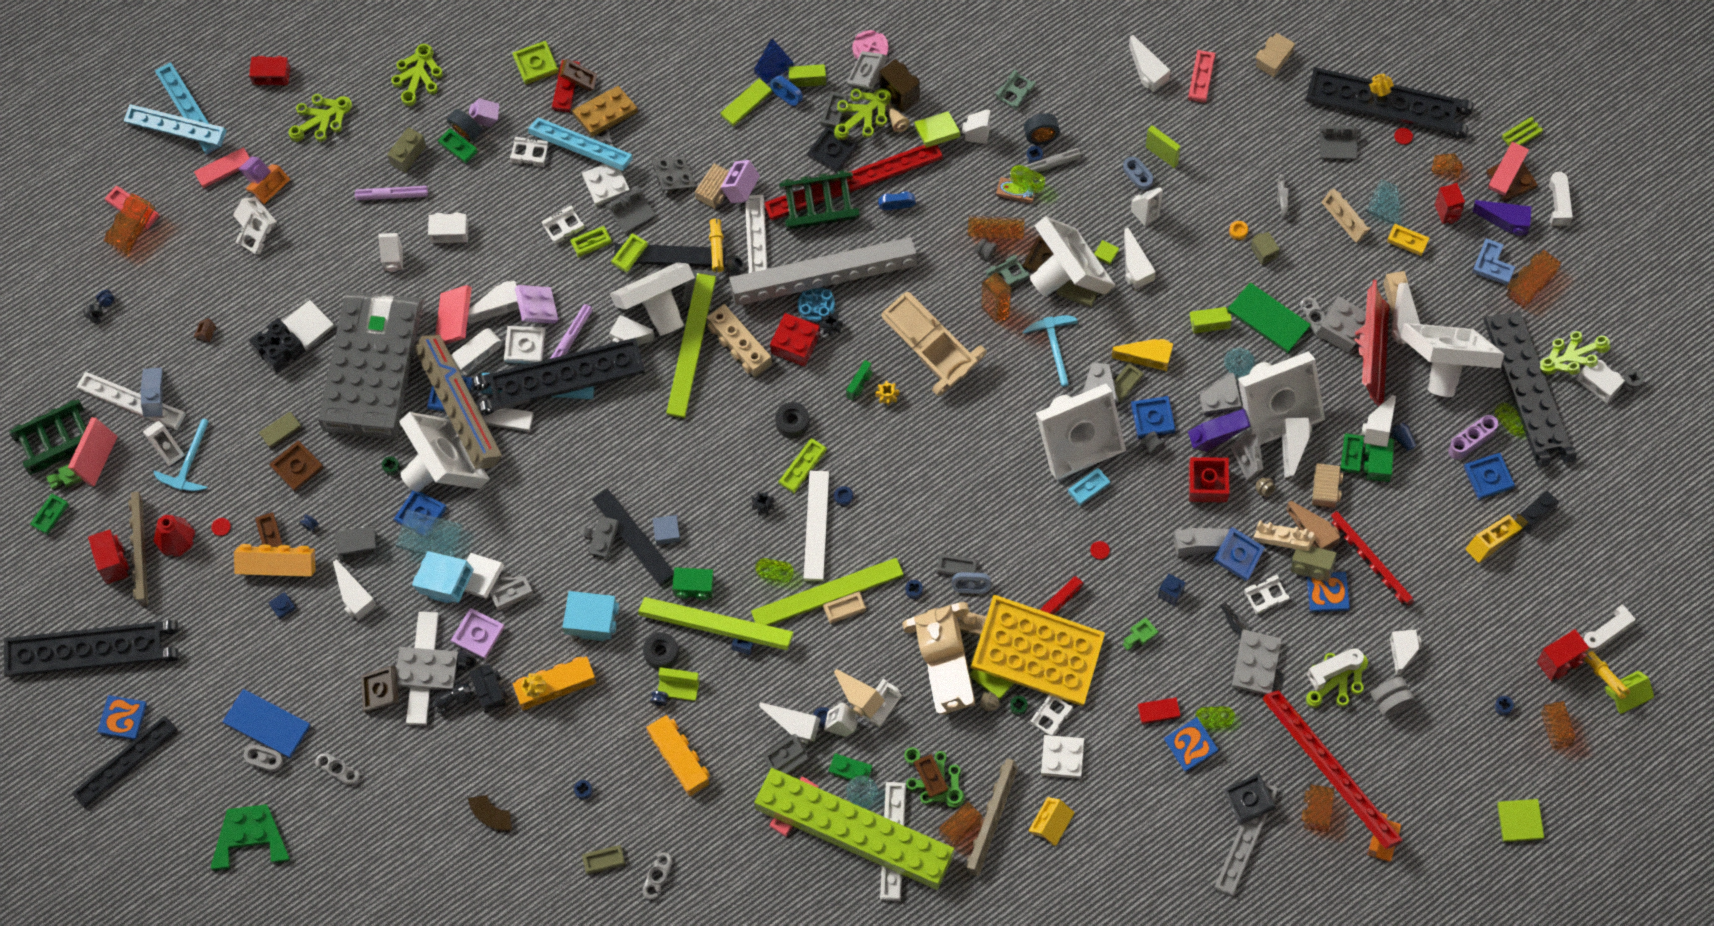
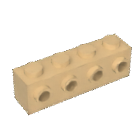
(739, 341)

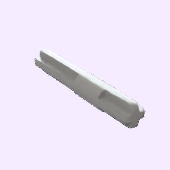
(1054, 161)

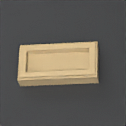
(844, 607)

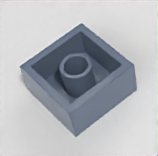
(666, 530)

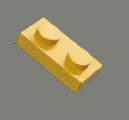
(1408, 239)

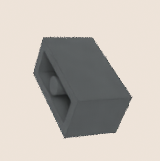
(356, 543)

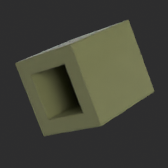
(1264, 247)

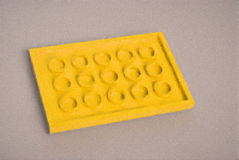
(1038, 650)

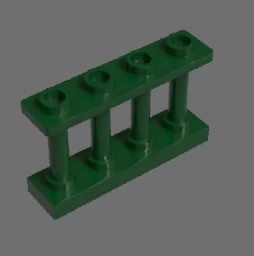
(830, 214)
(51, 454)

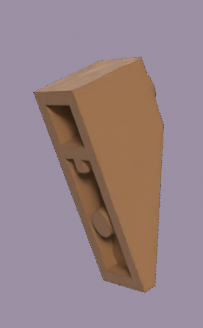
(1325, 534)

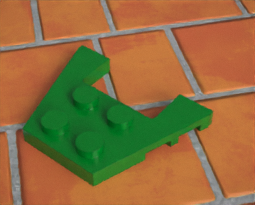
(248, 828)

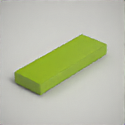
(746, 102)
(802, 465)

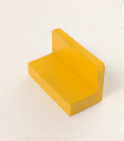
(1052, 820)

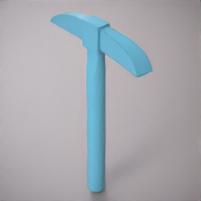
(1049, 325)
(180, 482)

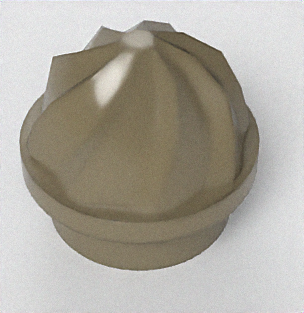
(1265, 486)
(989, 701)

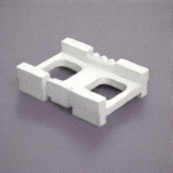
(528, 156)
(560, 220)
(258, 235)
(1263, 590)
(1056, 718)

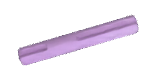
(389, 193)
(573, 331)

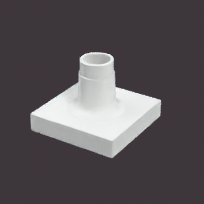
(1070, 260)
(656, 296)
(1448, 351)
(1281, 393)
(1080, 431)
(439, 455)

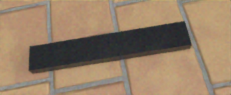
(675, 254)
(634, 537)
(124, 762)

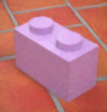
(740, 181)

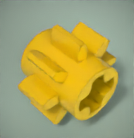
(1381, 84)
(887, 388)
(533, 685)

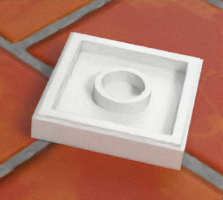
(308, 324)
(524, 344)
(484, 575)

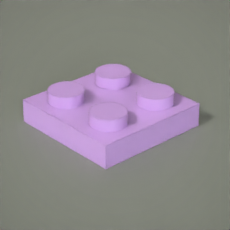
(536, 304)
(477, 633)

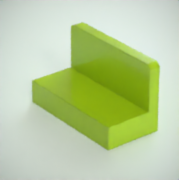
(807, 75)
(1210, 320)
(679, 683)
(1639, 688)

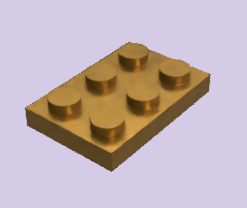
(605, 111)

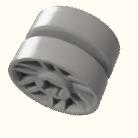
(1392, 696)

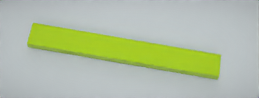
(691, 345)
(827, 592)
(715, 623)

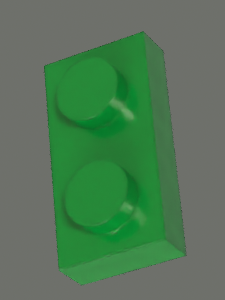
(457, 146)
(856, 386)
(1351, 453)
(49, 514)
(848, 767)

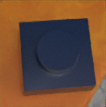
(282, 605)
(742, 646)

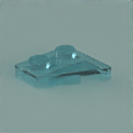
(1385, 203)

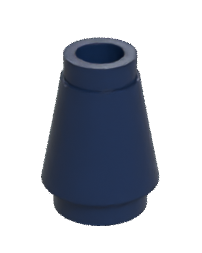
(1404, 436)

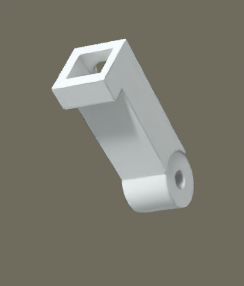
(1562, 203)
(1610, 630)
(1323, 671)

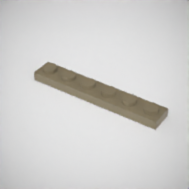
(137, 540)
(994, 810)

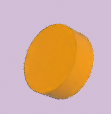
(1238, 230)

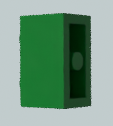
(1379, 461)
(693, 583)

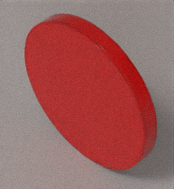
(1403, 136)
(220, 526)
(1099, 550)

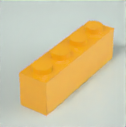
(274, 560)
(559, 682)
(678, 756)

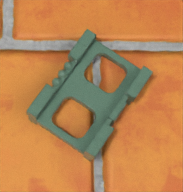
(1010, 87)
(1003, 269)

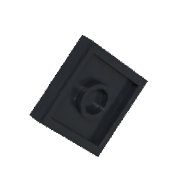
(831, 151)
(1249, 798)

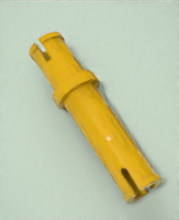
(716, 238)
(1602, 669)

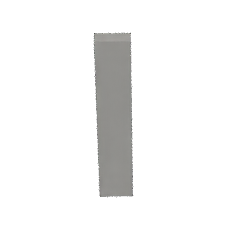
(1241, 851)

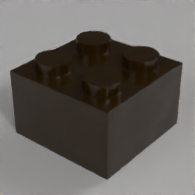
(900, 84)

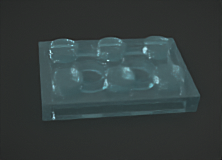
(428, 533)

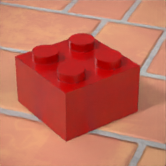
(795, 339)
(1208, 479)
(109, 556)
(1563, 655)

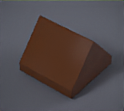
(205, 330)

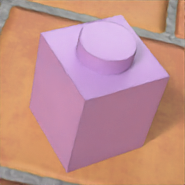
(484, 112)

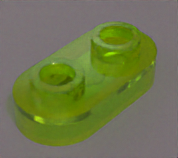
(1026, 179)
(1509, 419)
(775, 569)
(1215, 717)

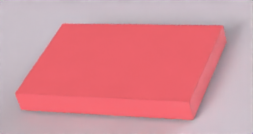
(453, 314)
(92, 451)

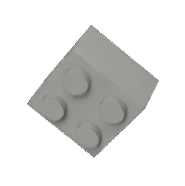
(1341, 324)

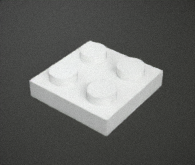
(605, 183)
(1062, 756)

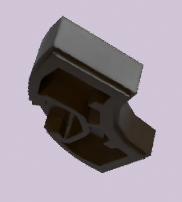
(489, 815)

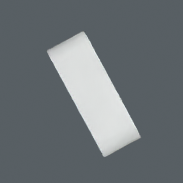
(476, 351)

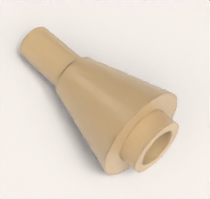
(898, 121)

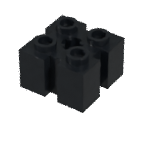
(277, 345)

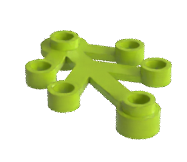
(417, 72)
(864, 111)
(322, 117)
(1552, 363)
(1340, 679)

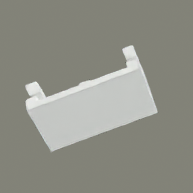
(891, 696)

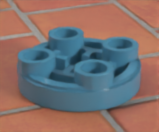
(816, 303)

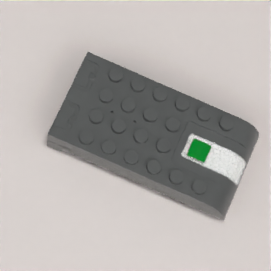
(370, 365)

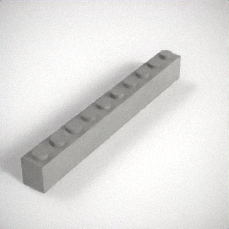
(823, 271)

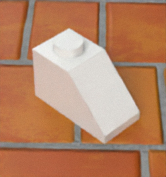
(977, 127)
(391, 252)
(627, 329)
(163, 443)
(1404, 648)
(841, 720)

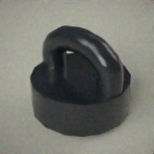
(735, 265)
(92, 311)
(462, 660)

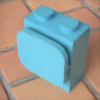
(442, 577)
(590, 615)

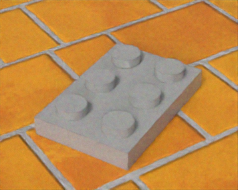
(1256, 662)
(426, 668)

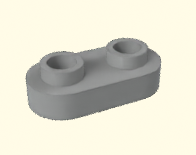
(264, 758)

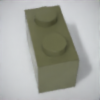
(406, 150)
(1314, 563)

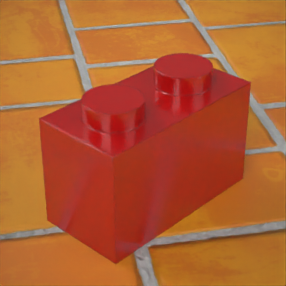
(269, 70)
(1449, 203)

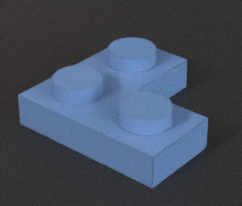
(1489, 265)

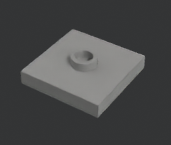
(866, 70)

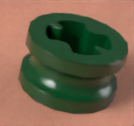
(394, 461)
(1013, 703)

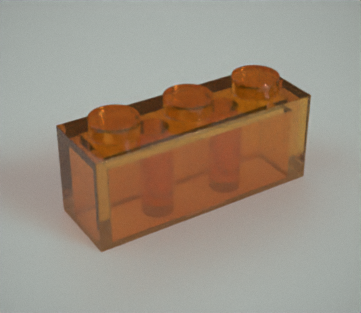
(129, 223)
(996, 227)
(1533, 278)
(996, 298)

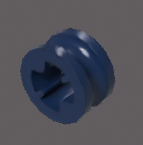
(1034, 149)
(105, 298)
(309, 523)
(915, 583)
(659, 698)
(1498, 708)
(578, 785)

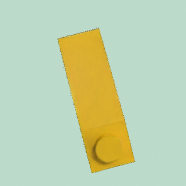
(1147, 353)
(1492, 538)

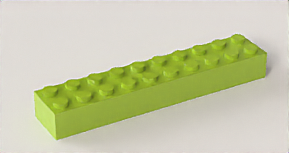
(854, 828)

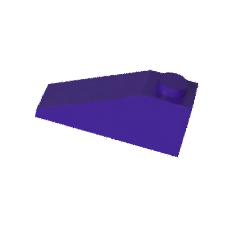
(1508, 217)
(1216, 431)

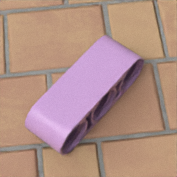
(1478, 430)

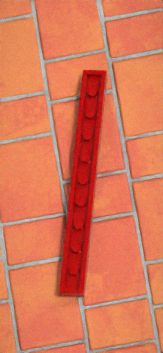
(862, 178)
(1332, 770)

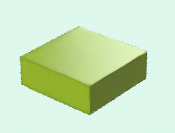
(1106, 252)

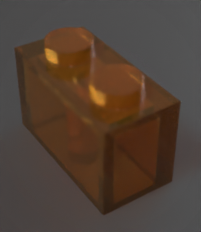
(1558, 725)
(1318, 808)
(960, 825)

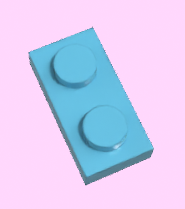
(1089, 486)

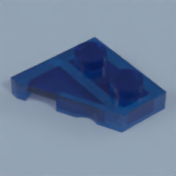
(772, 63)

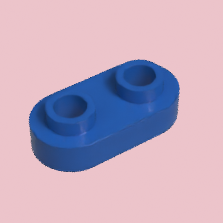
(786, 90)
(896, 201)

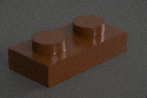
(578, 75)
(268, 530)
(930, 776)

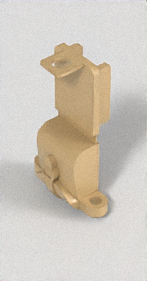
(931, 342)
(945, 656)

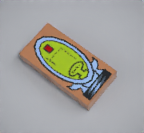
(1009, 190)

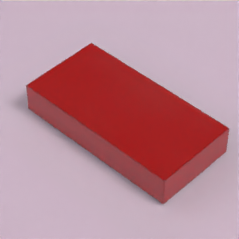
(1158, 710)

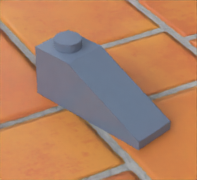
(152, 392)

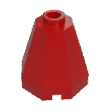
(173, 535)

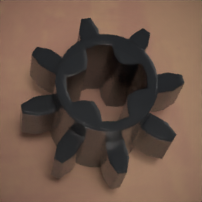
(830, 319)
(763, 497)

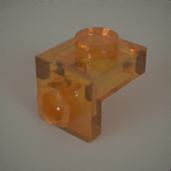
(1447, 164)

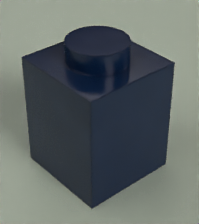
(1171, 589)

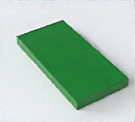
(1268, 317)

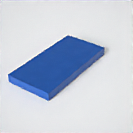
(266, 723)

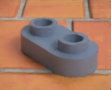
(1138, 174)
(971, 583)

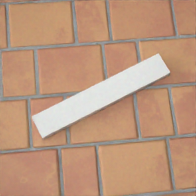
(756, 233)
(126, 399)
(816, 526)
(426, 639)
(894, 811)

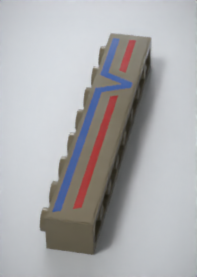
(457, 402)

